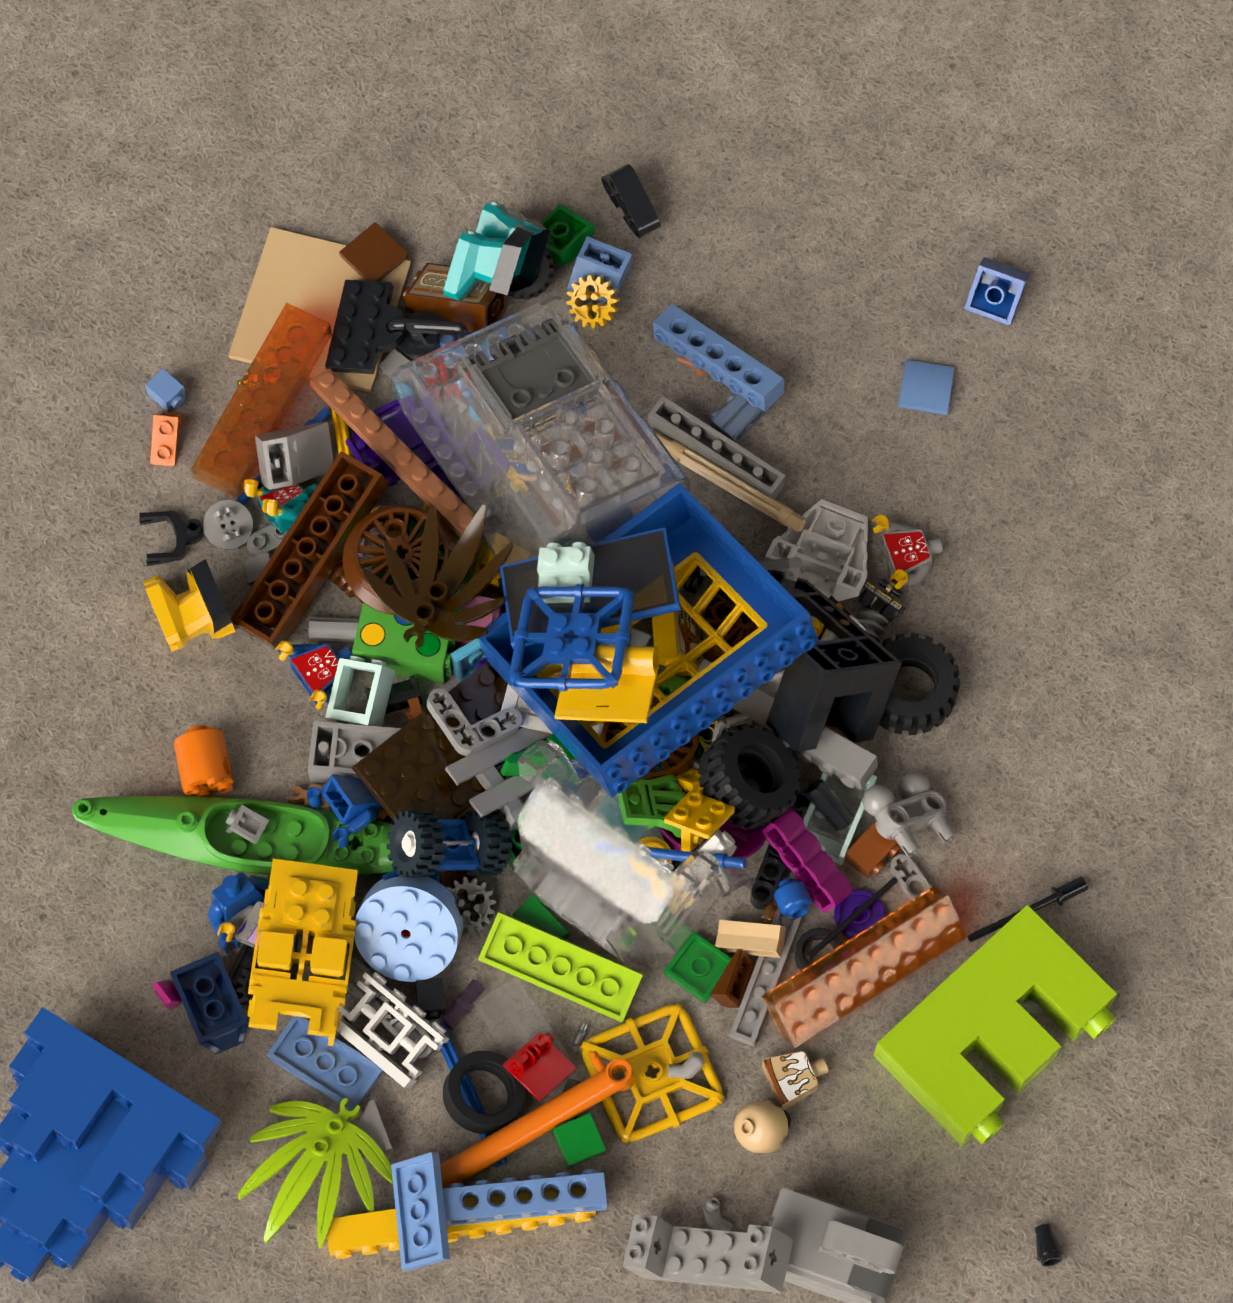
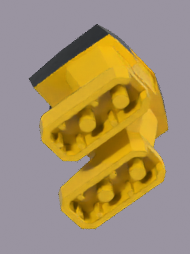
(191, 612)

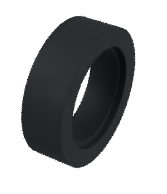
(466, 1116)

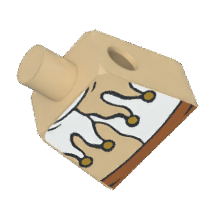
(793, 1077)

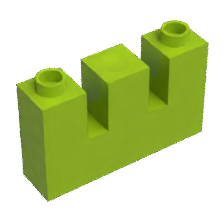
(983, 1012)

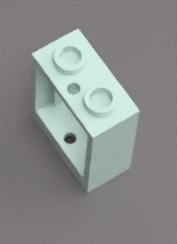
(378, 695)

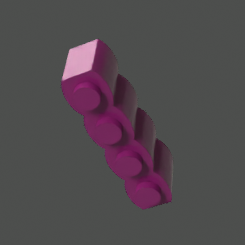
(805, 857)

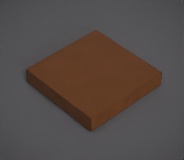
(373, 254)

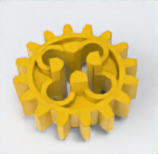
(582, 291)

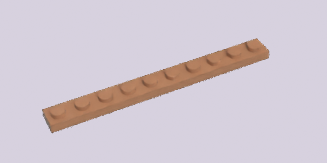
(392, 451)

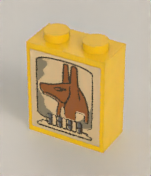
(676, 636)

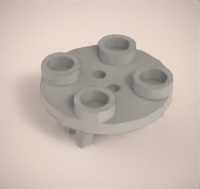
(233, 535)

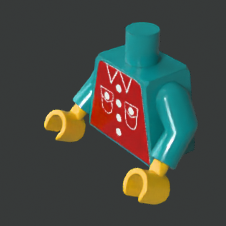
(282, 504)

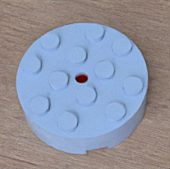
(408, 928)

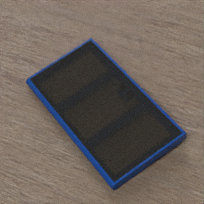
(632, 561)

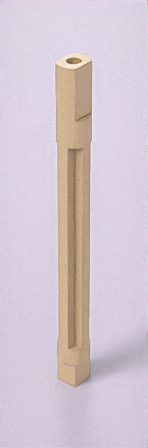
(733, 484)

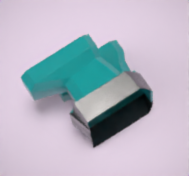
(499, 252)

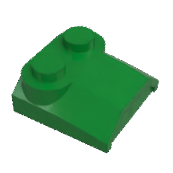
(566, 234)

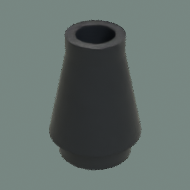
(1048, 1249)

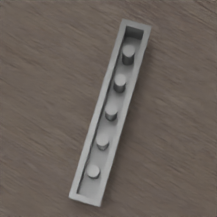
(706, 441)

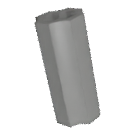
(332, 629)

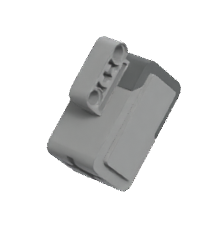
(837, 1248)

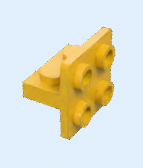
(698, 818)

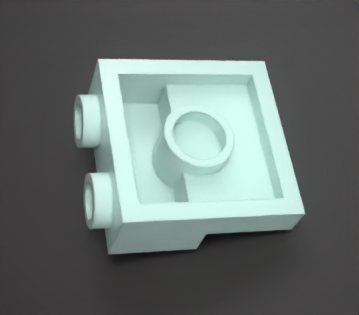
(565, 568)

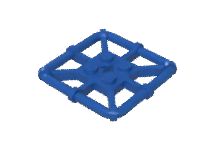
(582, 649)

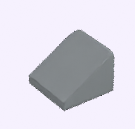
(255, 566)

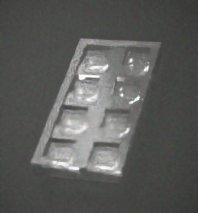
(513, 1018)

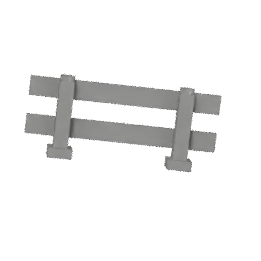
(499, 792)

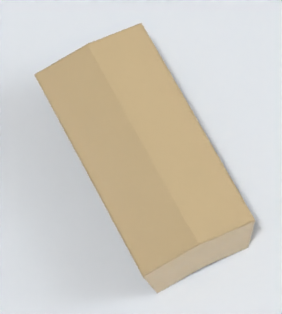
(751, 937)

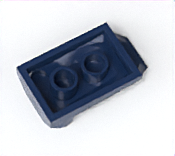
(211, 1003)

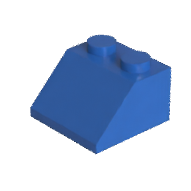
(996, 291)

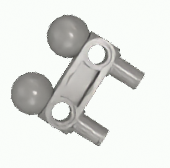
(917, 810)

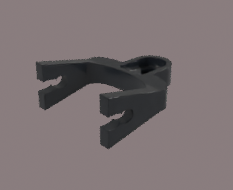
(182, 531)

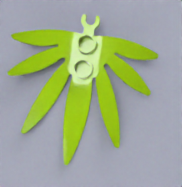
(325, 1143)

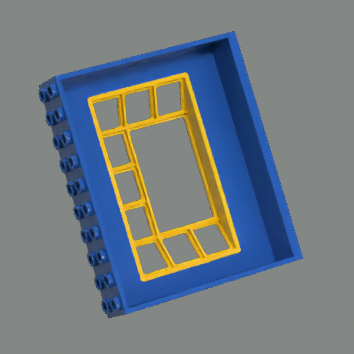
(782, 636)

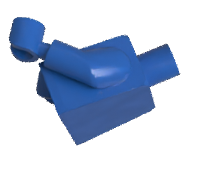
(349, 801)
(232, 897)

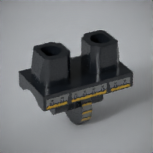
(872, 594)

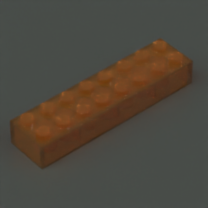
(262, 399)
(864, 966)

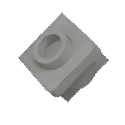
(246, 823)

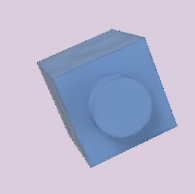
(166, 390)

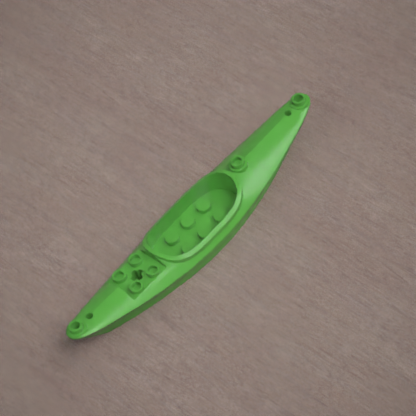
(196, 832)

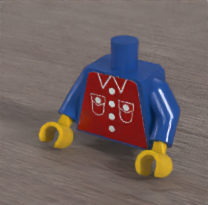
(314, 667)

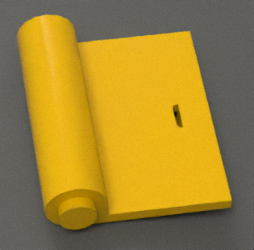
(627, 701)

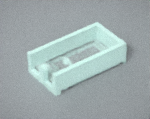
(837, 842)

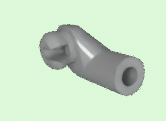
(688, 1069)
(713, 1215)

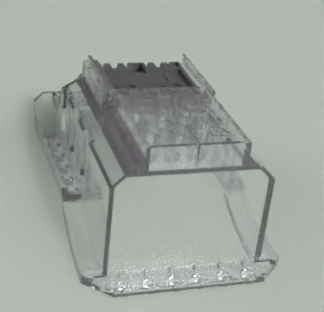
(536, 432)

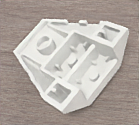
(829, 549)

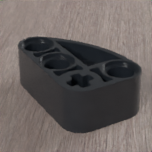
(628, 193)

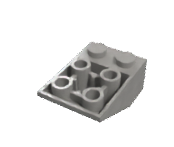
(294, 454)

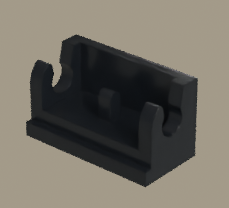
(400, 694)

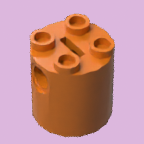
(203, 761)

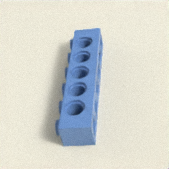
(718, 357)
(538, 1206)

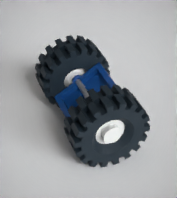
(469, 844)

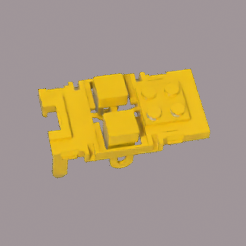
(311, 904)

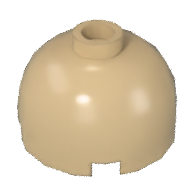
(761, 1127)

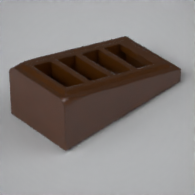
(730, 988)

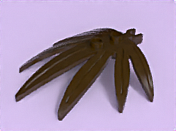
(435, 604)

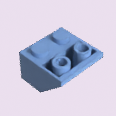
(602, 260)

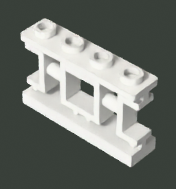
(376, 1045)

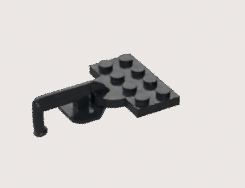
(372, 325)

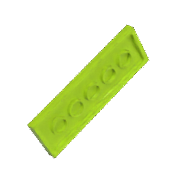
(560, 966)

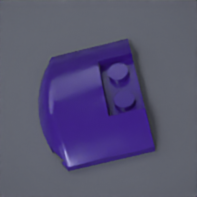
(398, 423)

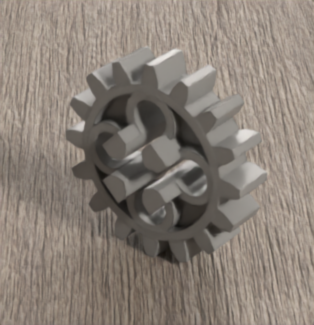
(482, 909)

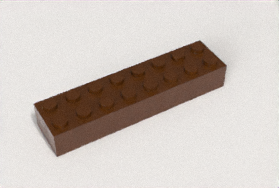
(309, 551)

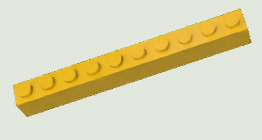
(379, 1229)

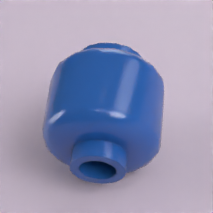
(792, 898)

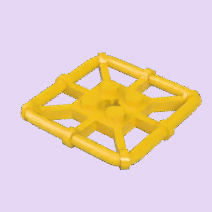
(658, 1056)

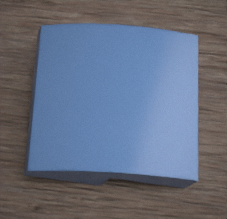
(926, 387)

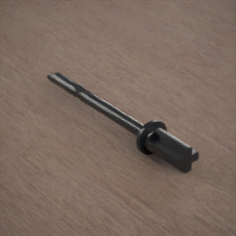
(1059, 894)

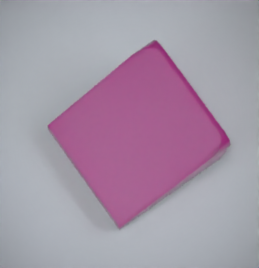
(167, 993)

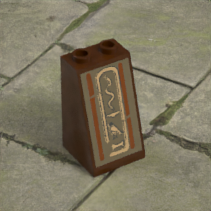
(475, 311)

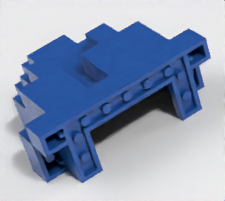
(86, 1146)

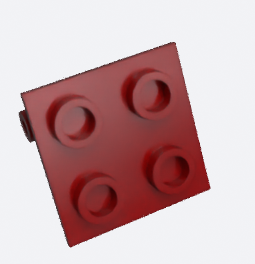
(539, 1066)

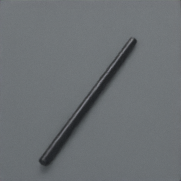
(851, 918)

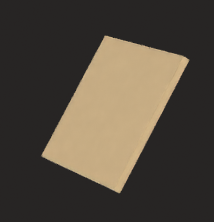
(310, 277)

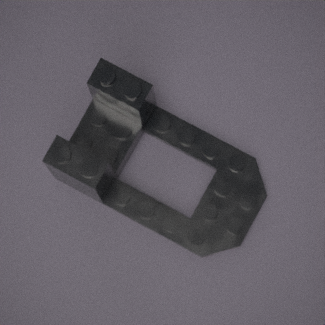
(834, 680)

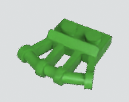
(640, 799)

